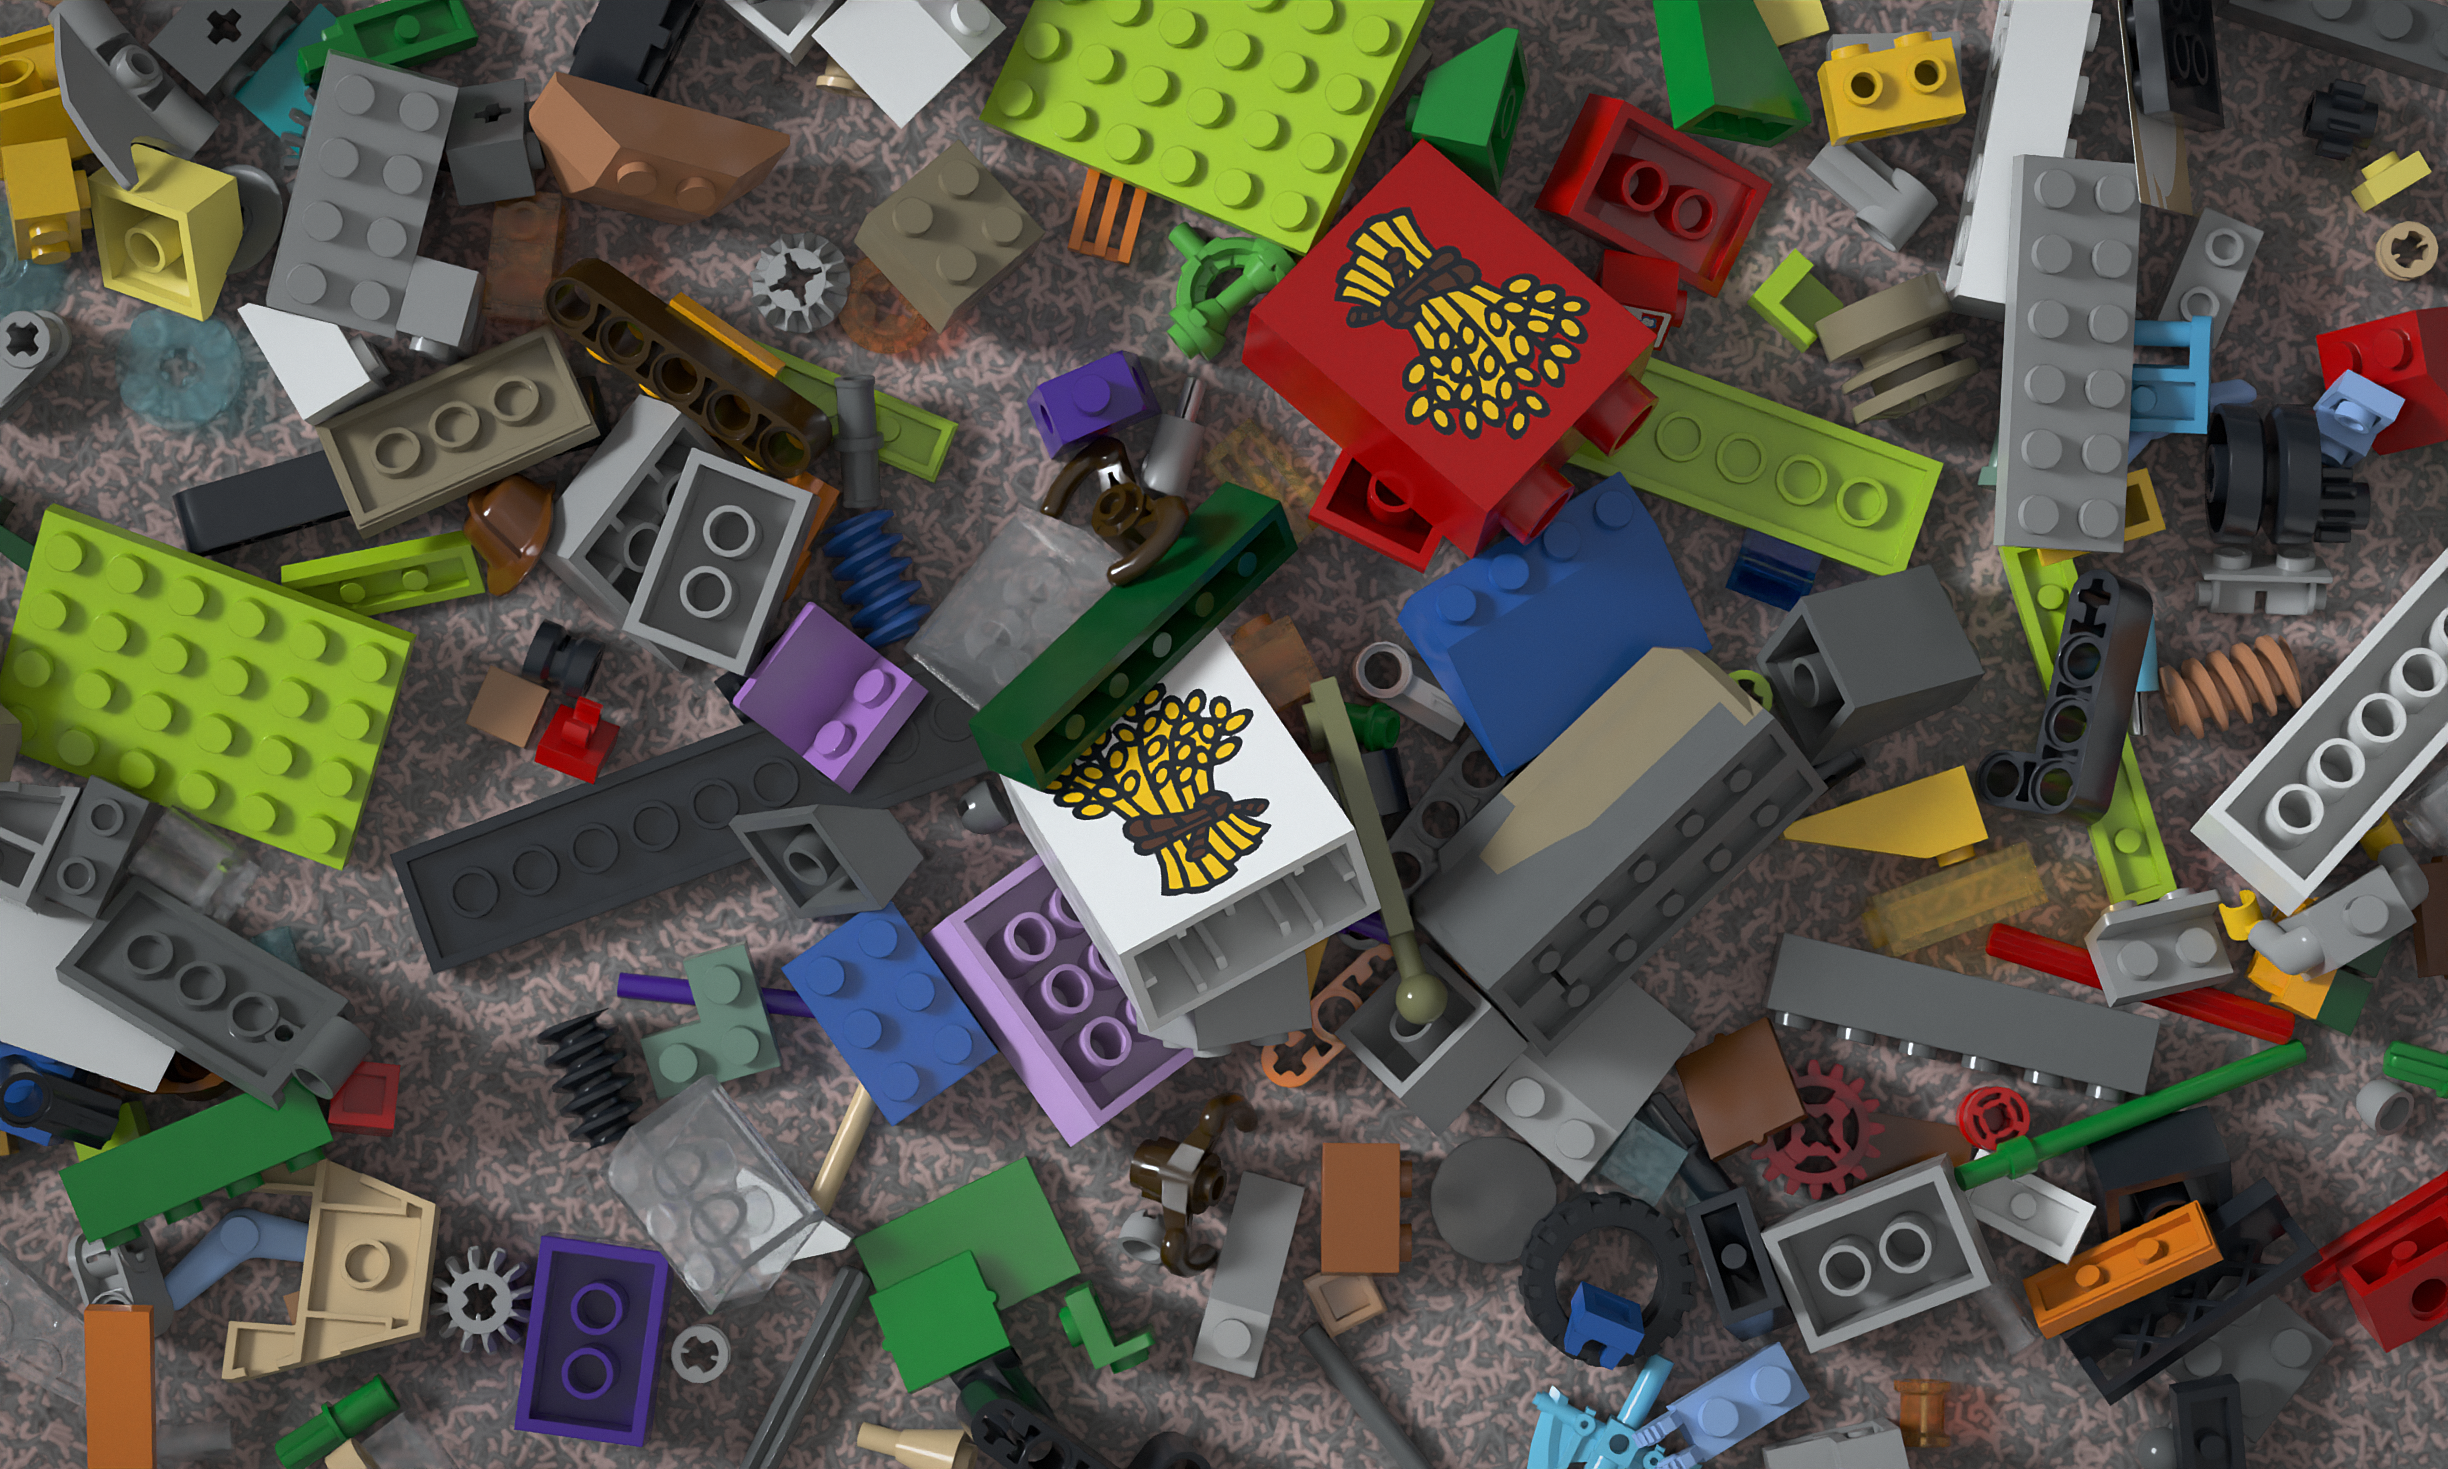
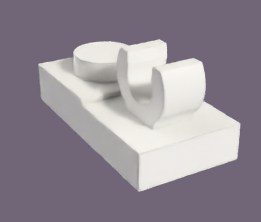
(2033, 1213)

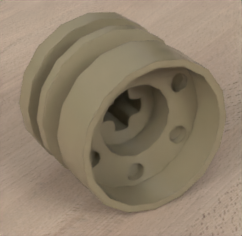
(1897, 348)

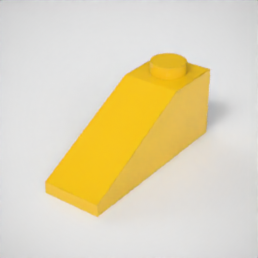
(1907, 821)

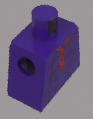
(1092, 402)

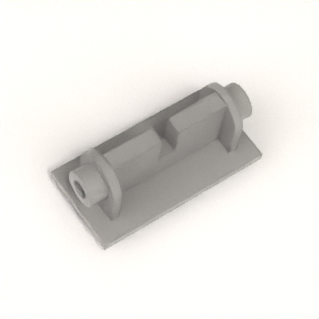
(2287, 578)

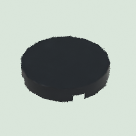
(1491, 1198)

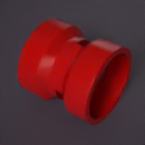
(1980, 1116)

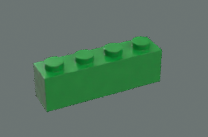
(192, 1159)

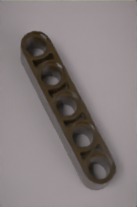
(657, 367)

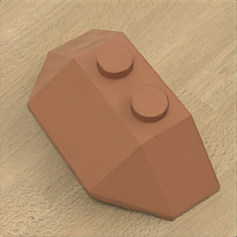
(648, 151)

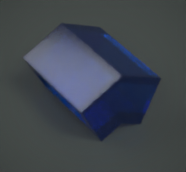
(1772, 570)

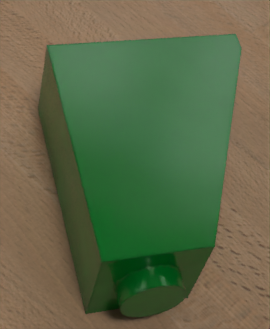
(1727, 73)

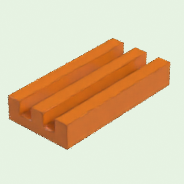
(1100, 247)

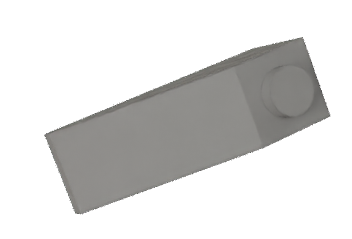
(1248, 1274)

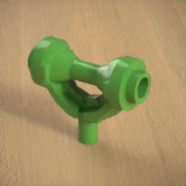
(1203, 321)

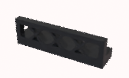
(2241, 1231)

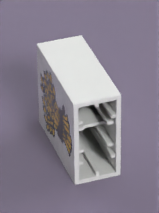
(1197, 840)

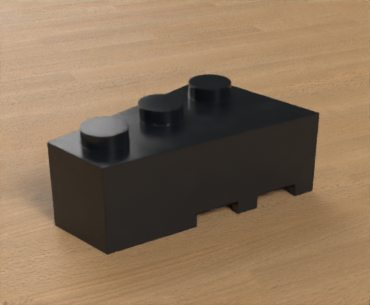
(634, 43)

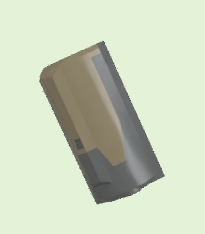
(1617, 833)

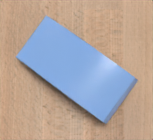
(2351, 418)

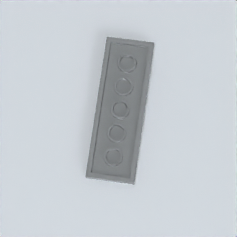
(2067, 355)

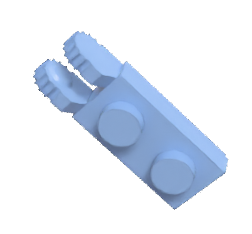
(1728, 1407)

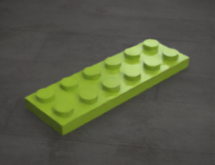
(1774, 471)

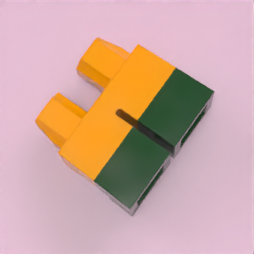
(2328, 1000)

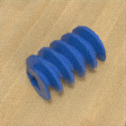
(875, 578)

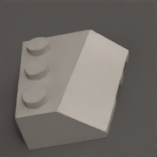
(617, 507)

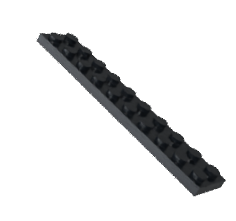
(652, 828)

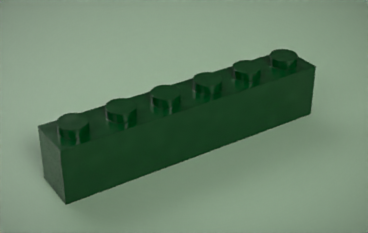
(1132, 638)

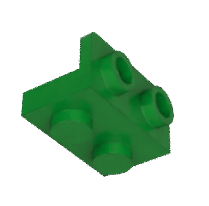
(1089, 1325)

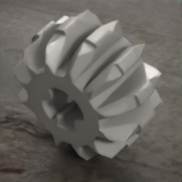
(462, 1296)

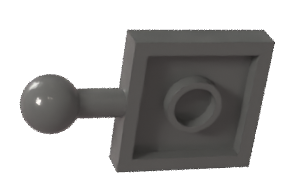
(2264, 1349)

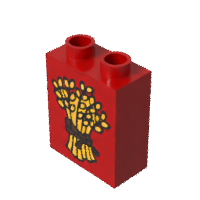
(1453, 353)

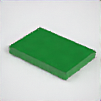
(997, 1218)

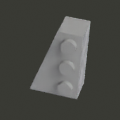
(29, 834)

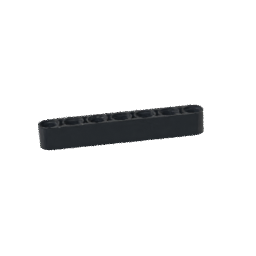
(292, 496)

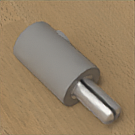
(1175, 445)

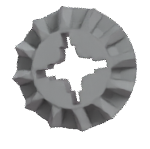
(825, 292)

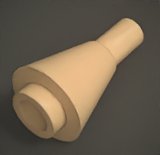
(921, 1446)

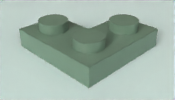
(732, 1031)

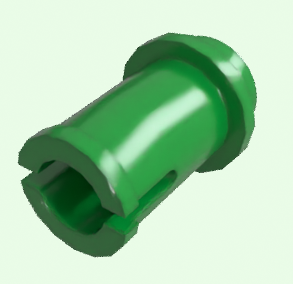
(1374, 725)

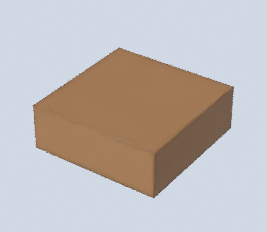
(508, 707)
(1344, 1300)

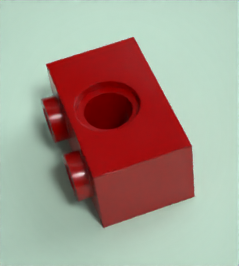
(2401, 1280)

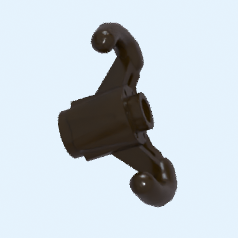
(1124, 513)
(1189, 1179)

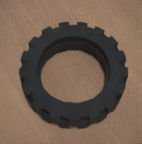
(1598, 1211)

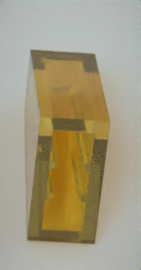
(1953, 900)

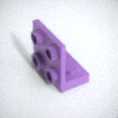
(829, 696)

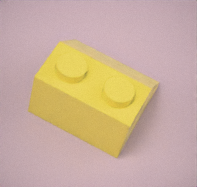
(168, 233)

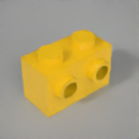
(1890, 89)
(45, 200)

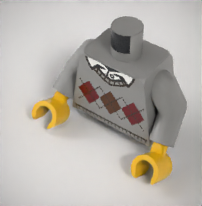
(2345, 919)

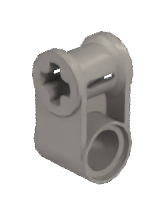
(25, 368)
(122, 1276)

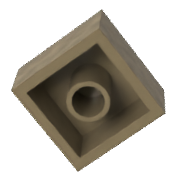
(949, 236)

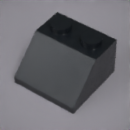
(2157, 1170)

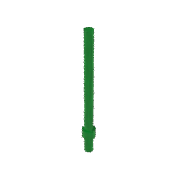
(2022, 1155)

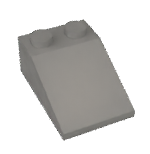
(1591, 1082)

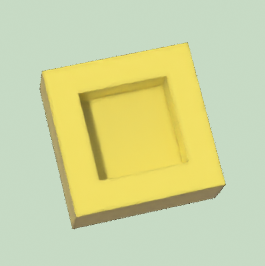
(2389, 177)

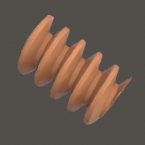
(2230, 685)

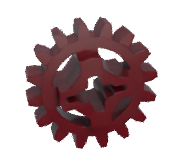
(1835, 1109)

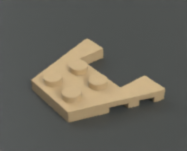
(361, 1273)

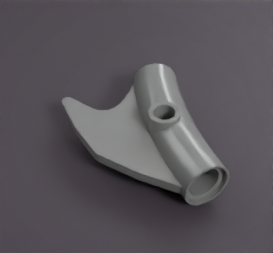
(120, 91)

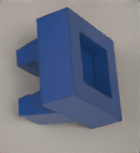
(1606, 1319)

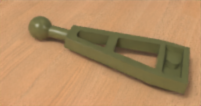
(1420, 996)

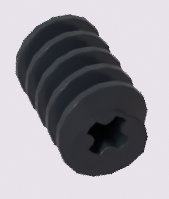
(591, 1079)

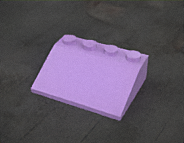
(1050, 1001)

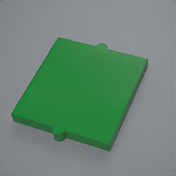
(940, 1322)

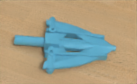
(1574, 1435)

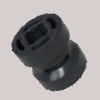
(563, 659)

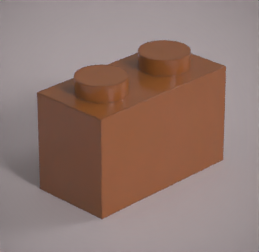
(1363, 1209)

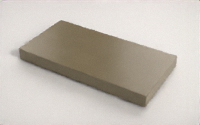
(456, 430)

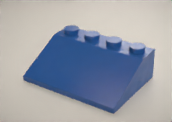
(1552, 624)

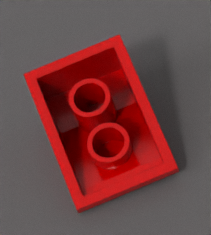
(1652, 192)

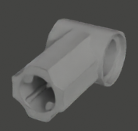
(1885, 200)
(1413, 694)

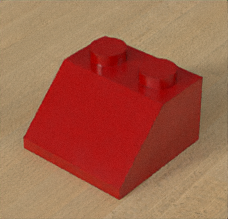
(2406, 357)
(1374, 516)

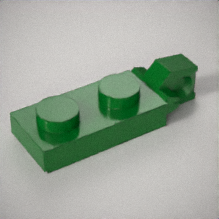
(394, 34)

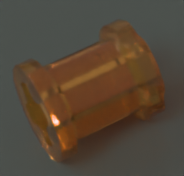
(1923, 1411)

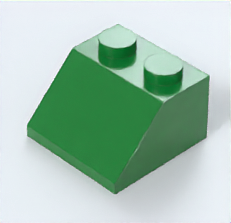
(1474, 107)

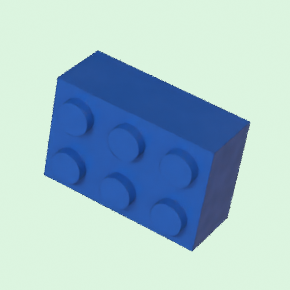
(890, 1011)

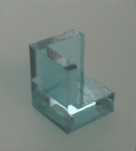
(1641, 1162)

